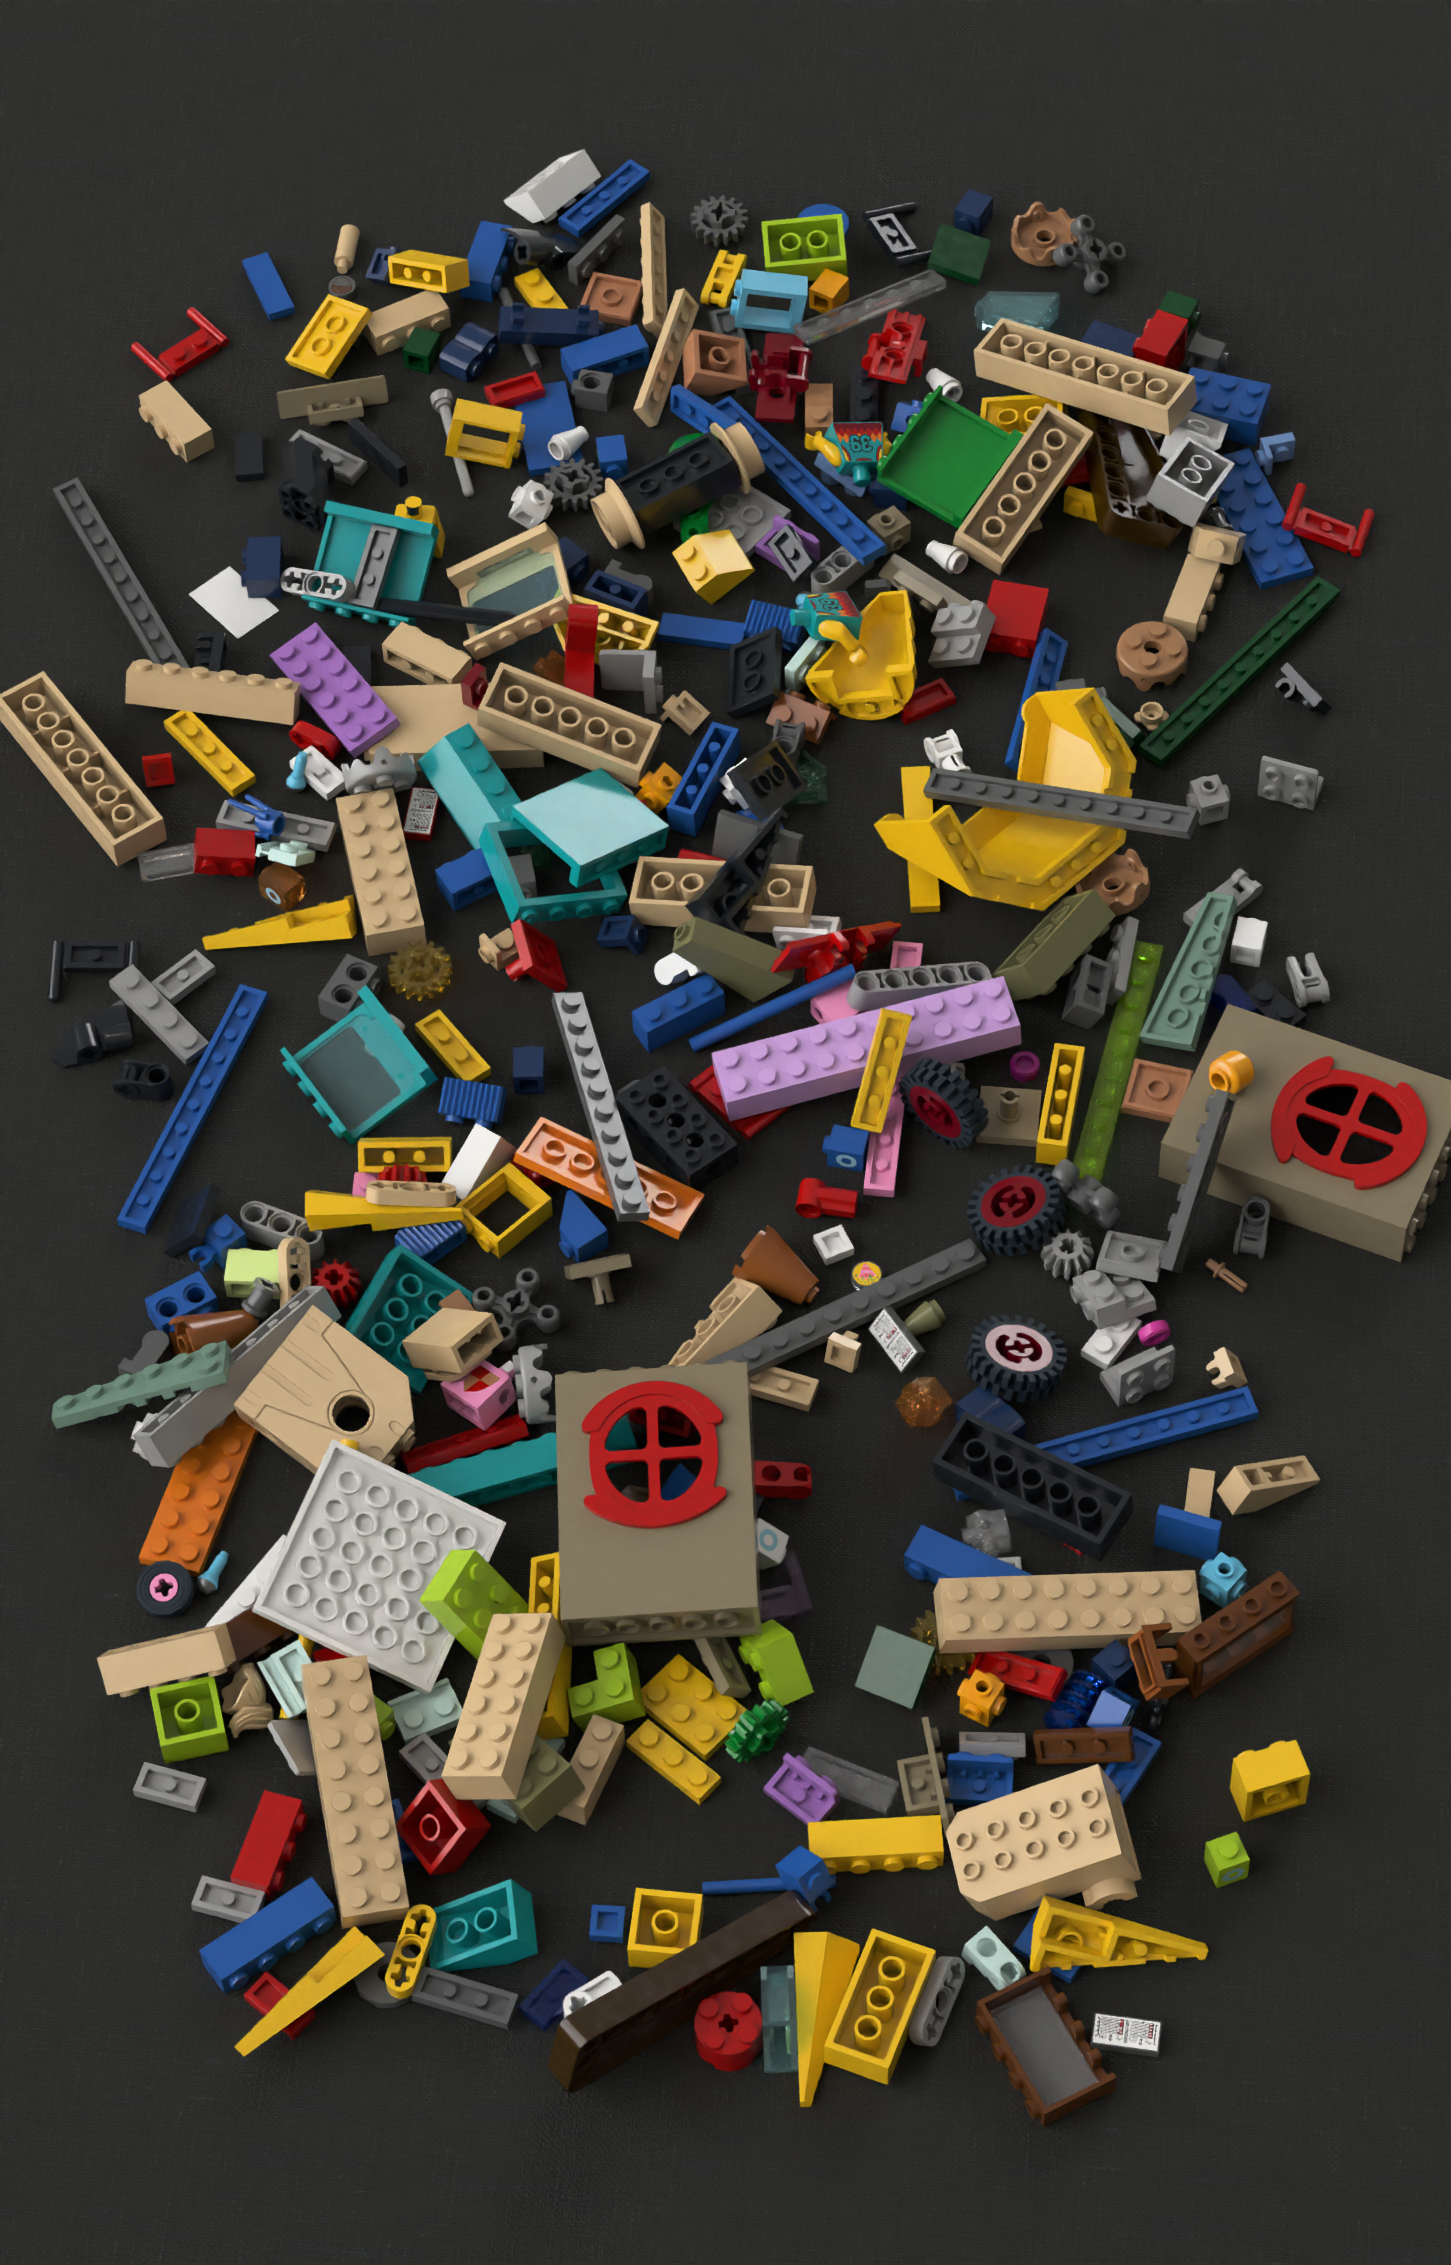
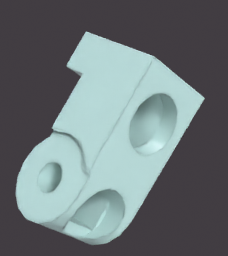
(993, 1959)

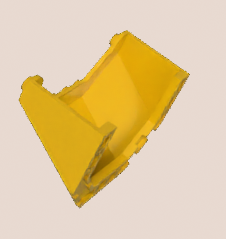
(1023, 855)

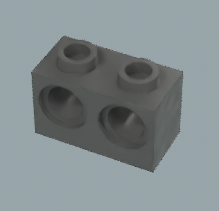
(344, 987)
(1087, 991)

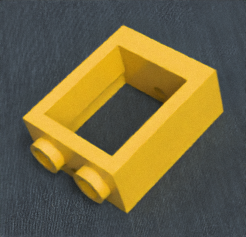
(479, 448)
(522, 1188)

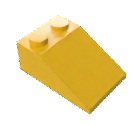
(1016, 411)

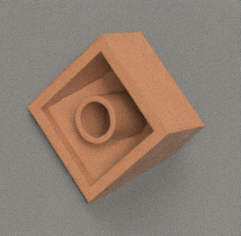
(713, 363)

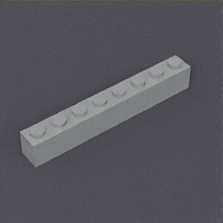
(196, 1413)

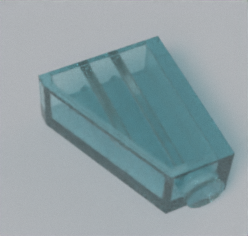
(1027, 308)
(779, 2019)

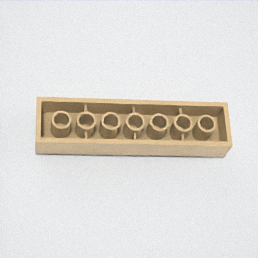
(1085, 376)
(81, 769)
(1062, 1610)
(354, 1791)

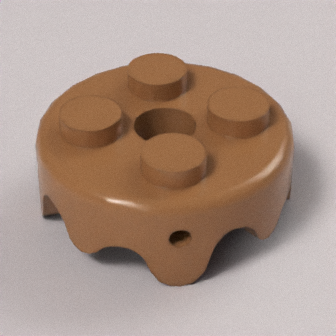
(1040, 224)
(1145, 666)
(1120, 871)

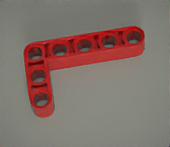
(580, 648)

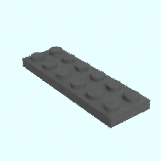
(1201, 1171)

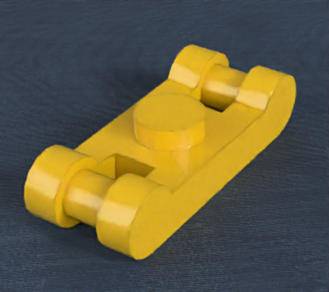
(723, 278)

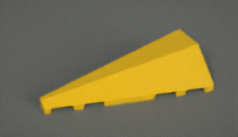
(315, 923)
(338, 1210)
(1081, 1936)
(335, 1969)
(821, 1979)

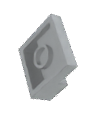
(960, 634)
(1111, 1297)

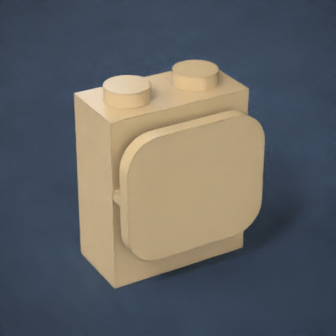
(452, 1343)

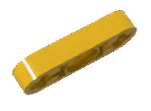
(407, 1937)

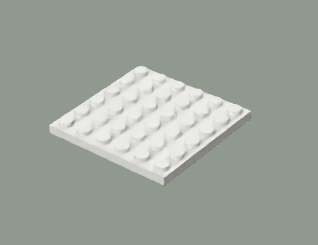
(365, 1558)

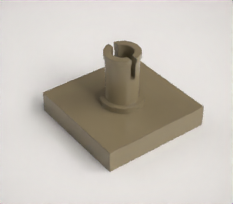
(1011, 1115)
(598, 1272)

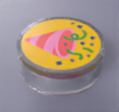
(865, 1273)

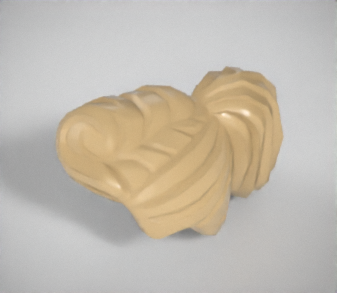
(246, 1701)

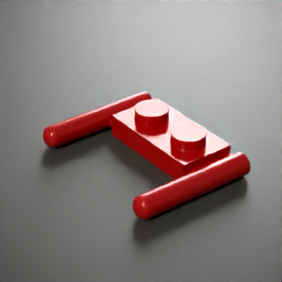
(187, 352)
(1324, 528)
(708, 1091)

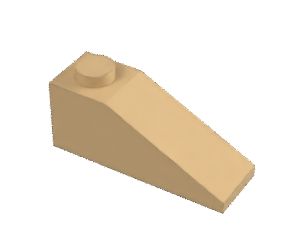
(1266, 1482)

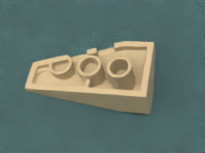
(736, 1317)

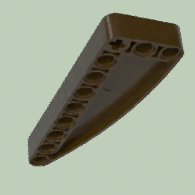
(1121, 472)
(668, 1995)

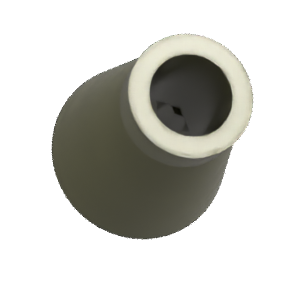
(925, 1318)

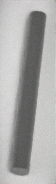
(529, 349)

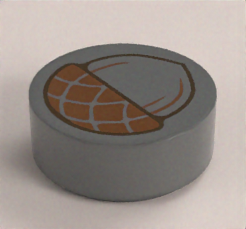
(342, 287)

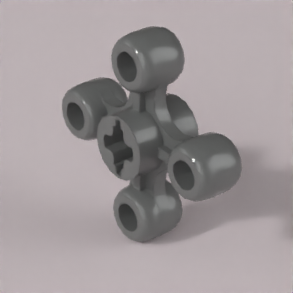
(1089, 254)
(1086, 1194)
(517, 1308)

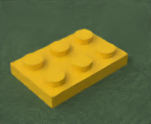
(328, 336)
(691, 1707)

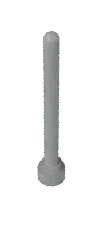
(442, 402)

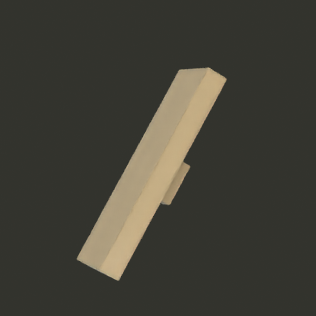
(1200, 1491)

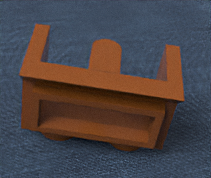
(1149, 1662)

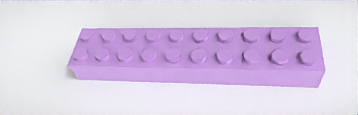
(835, 1053)

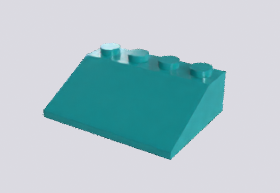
(396, 1304)

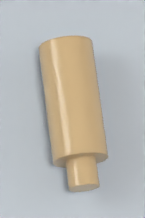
(346, 248)

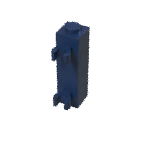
(547, 325)

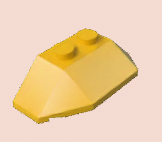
(615, 629)

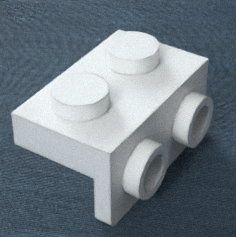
(818, 926)

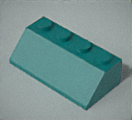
(468, 782)

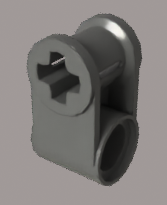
(790, 738)
(1252, 1233)

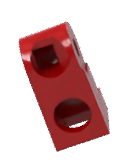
(783, 1479)

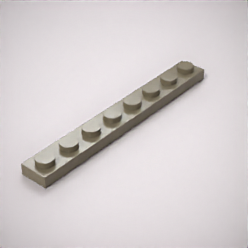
(714, 1651)

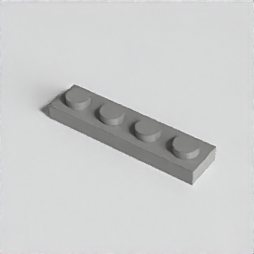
(309, 830)
(159, 1014)

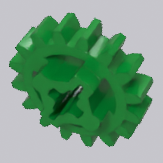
(757, 1731)

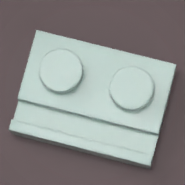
(801, 663)
(290, 853)
(283, 1675)
(426, 1713)

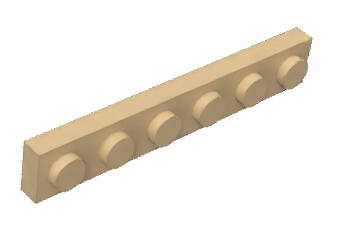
(653, 269)
(666, 358)

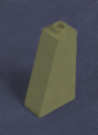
(731, 958)

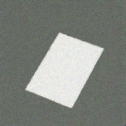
(230, 603)

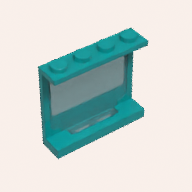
(360, 1070)

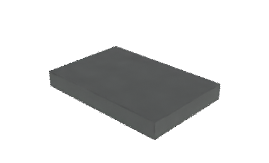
(735, 829)

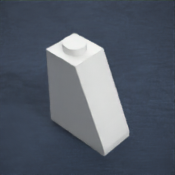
(477, 1161)

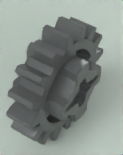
(719, 220)
(574, 484)

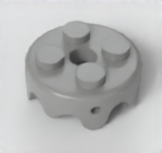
(396, 774)
(532, 1384)

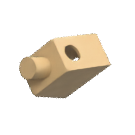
(1216, 544)

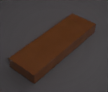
(1084, 1745)

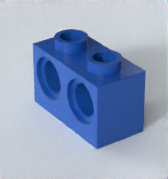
(179, 1300)

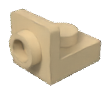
(684, 712)
(498, 950)

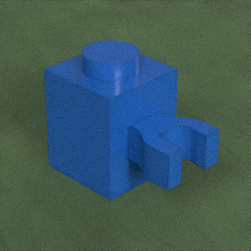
(219, 1237)
(806, 1875)

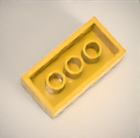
(879, 2006)

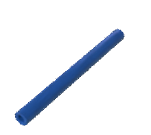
(772, 1008)

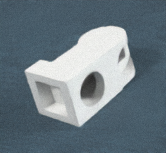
(674, 969)

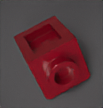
(474, 686)

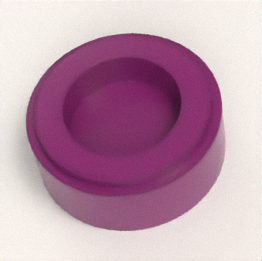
(1024, 1066)

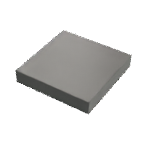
(1130, 1256)

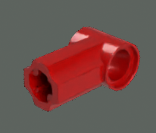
(817, 1199)

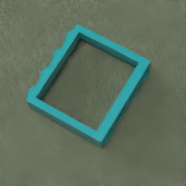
(513, 834)

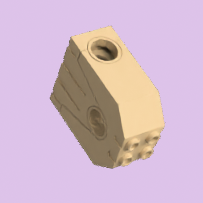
(315, 1379)

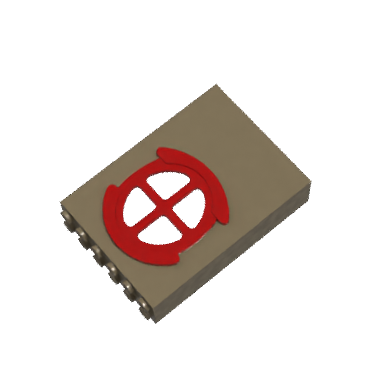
(1266, 1157)
(657, 1563)

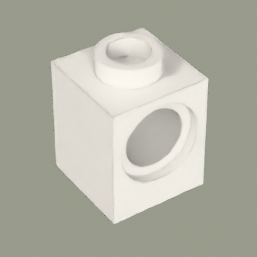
(1248, 941)

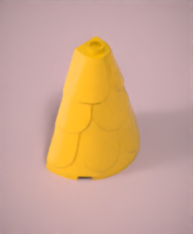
(888, 675)

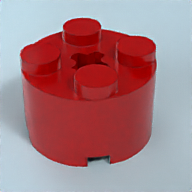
(728, 2012)

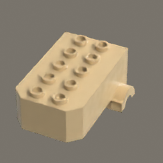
(1045, 1842)

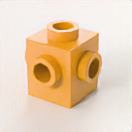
(658, 787)
(982, 1697)

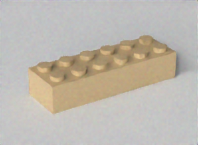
(1023, 488)
(568, 724)
(380, 871)
(667, 884)
(504, 1706)

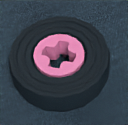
(179, 1596)

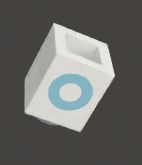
(770, 1544)

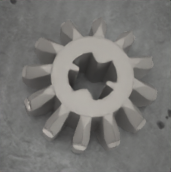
(1067, 1254)

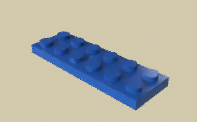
(1253, 509)

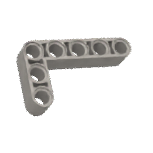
(893, 986)

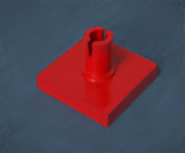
(537, 957)

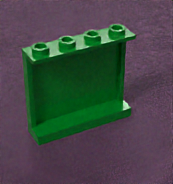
(946, 458)

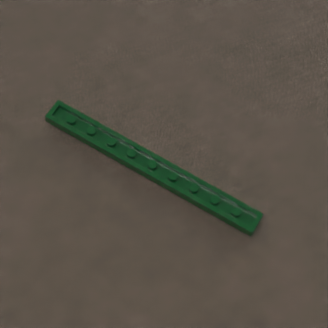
(1239, 671)

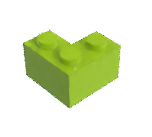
(778, 1663)
(614, 1694)

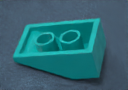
(484, 1929)

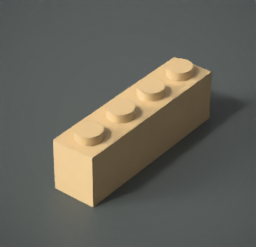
(167, 1659)

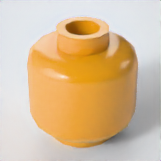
(1231, 1072)

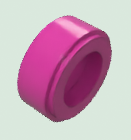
(1154, 1333)

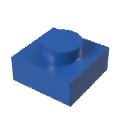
(607, 1923)

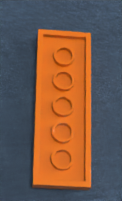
(575, 1164)
(199, 1497)

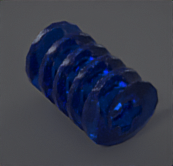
(1075, 1701)

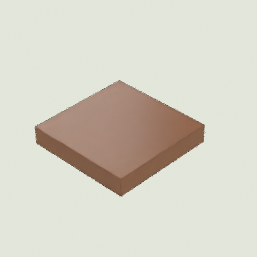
(613, 297)
(1155, 1090)

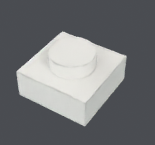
(833, 1244)

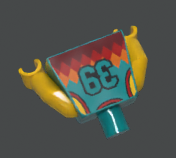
(852, 448)
(832, 618)

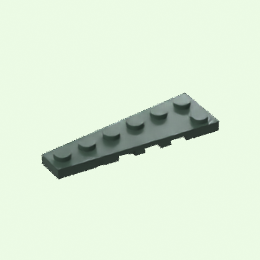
(1186, 993)
(194, 1370)

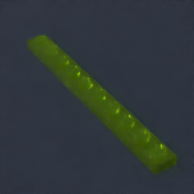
(1117, 1061)

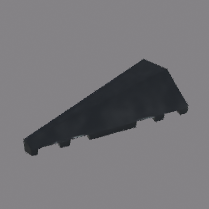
(733, 888)

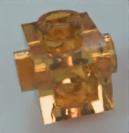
(923, 1402)

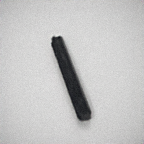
(444, 612)

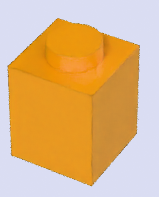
(828, 291)

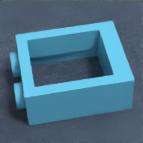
(773, 285)

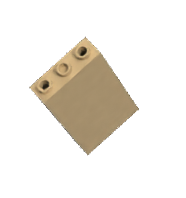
(433, 712)

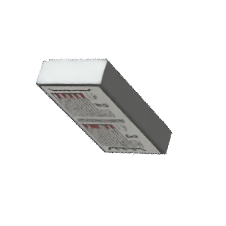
(896, 1340)
(1126, 2034)

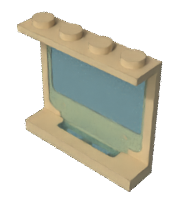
(517, 577)

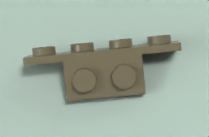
(333, 400)
(920, 585)
(921, 1781)

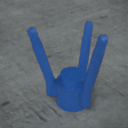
(268, 821)

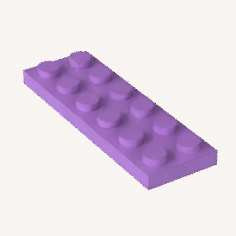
(335, 690)

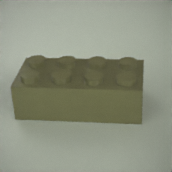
(1055, 945)
(545, 1786)

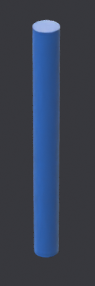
(747, 1886)

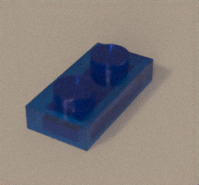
(547, 1999)

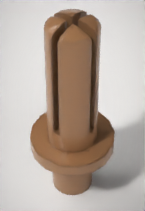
(1220, 1270)

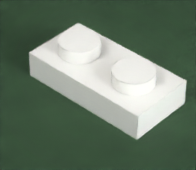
(321, 774)
(1110, 1342)

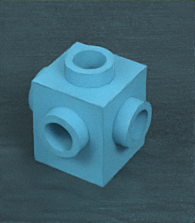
(1223, 1579)

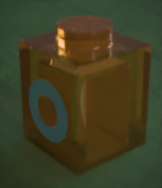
(281, 885)

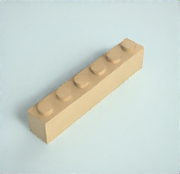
(213, 692)

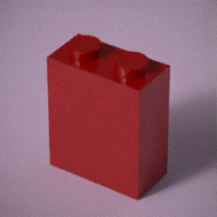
(1019, 617)

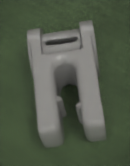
(1310, 987)

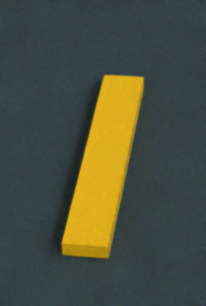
(922, 884)

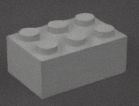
(1189, 481)

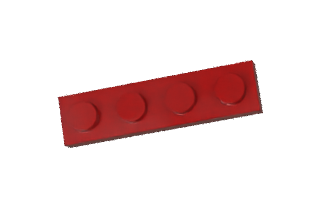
(465, 1443)

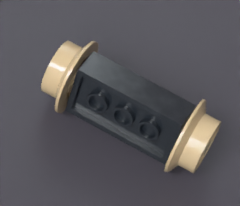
(677, 484)

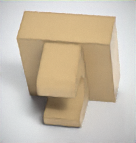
(843, 1351)
(1229, 1367)

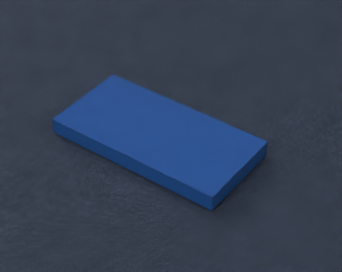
(543, 420)

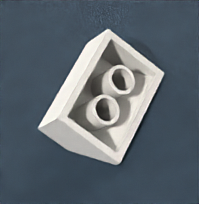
(554, 187)

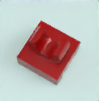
(158, 769)

